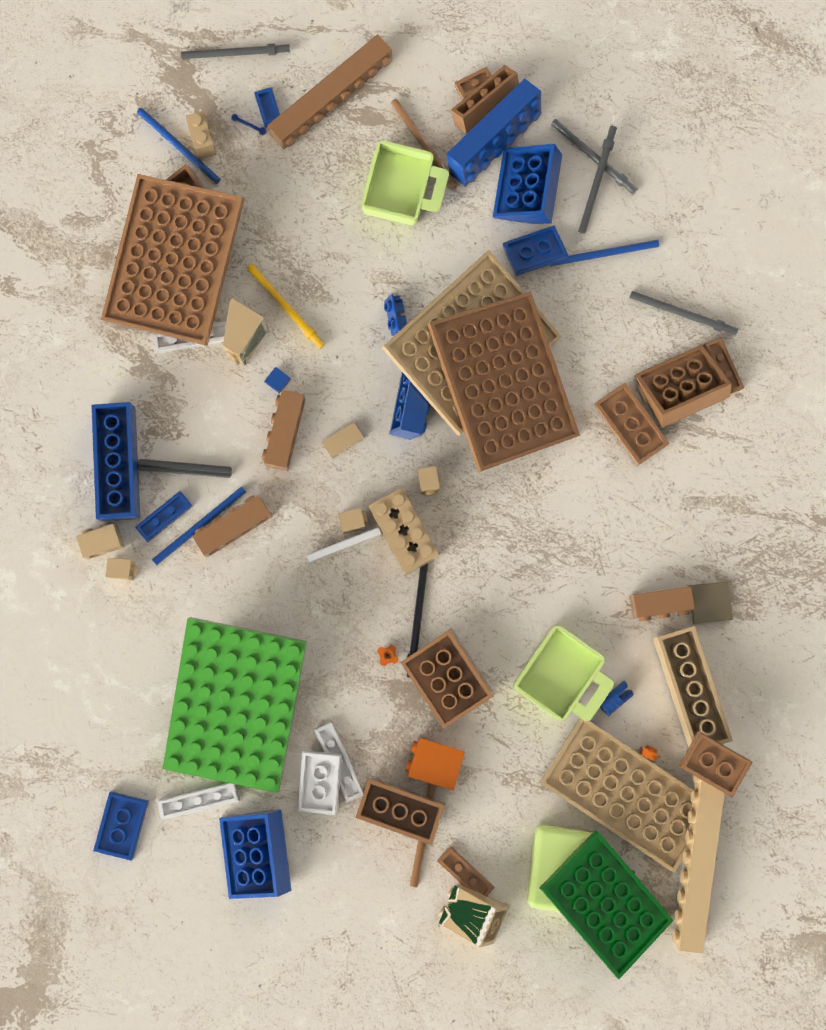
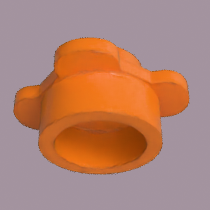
(391, 659)
(649, 752)

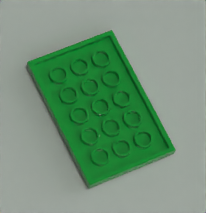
(606, 904)

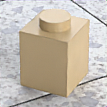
(428, 480)
(353, 520)
(121, 569)

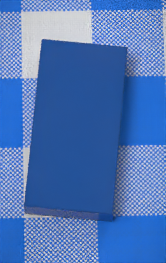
(267, 105)

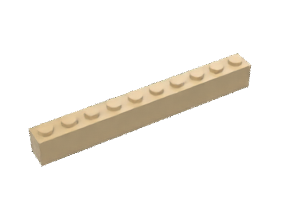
(698, 867)

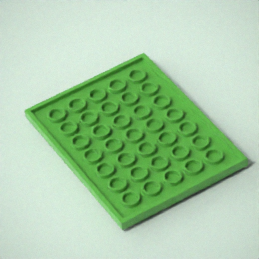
(234, 704)

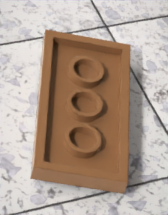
(631, 424)

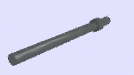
(270, 49)
(607, 146)
(620, 179)
(718, 325)

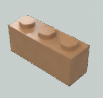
(662, 603)

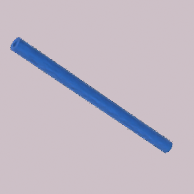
(178, 145)
(609, 252)
(203, 522)

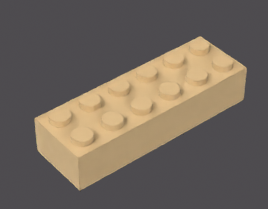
(691, 685)

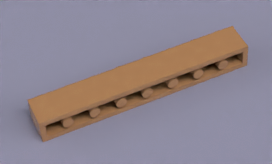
(330, 92)

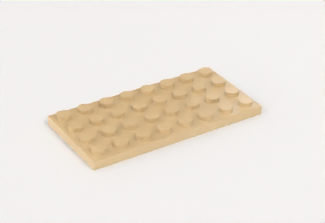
(622, 792)

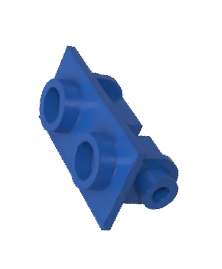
(393, 306)

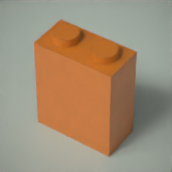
(434, 763)

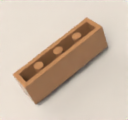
(484, 99)
(284, 430)
(231, 526)

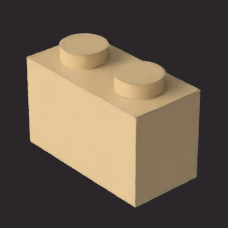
(201, 135)
(100, 541)

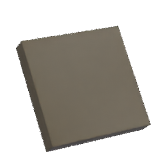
(711, 602)

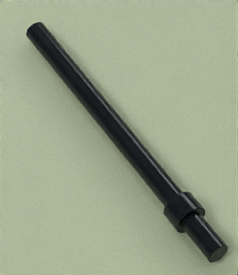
(418, 610)

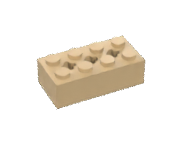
(415, 535)

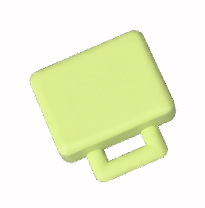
(400, 182)
(561, 674)
(550, 850)

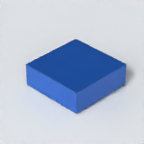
(277, 380)

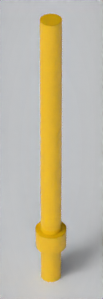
(309, 332)

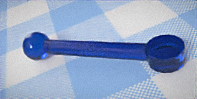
(262, 131)

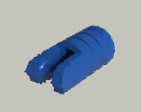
(614, 701)

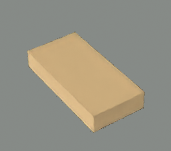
(342, 440)

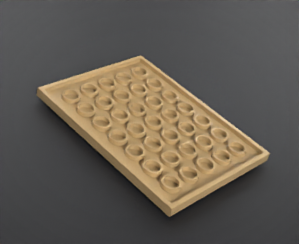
(413, 346)

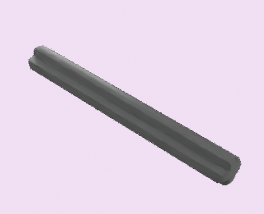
(184, 468)

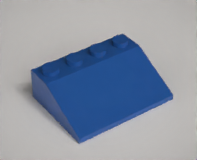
(528, 184)
(255, 855)

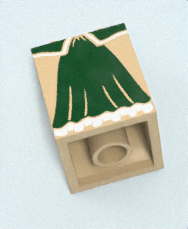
(242, 332)
(473, 915)

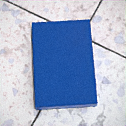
(535, 250)
(121, 825)

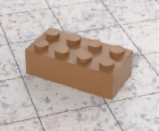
(400, 810)

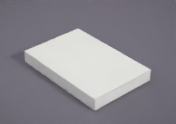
(319, 782)

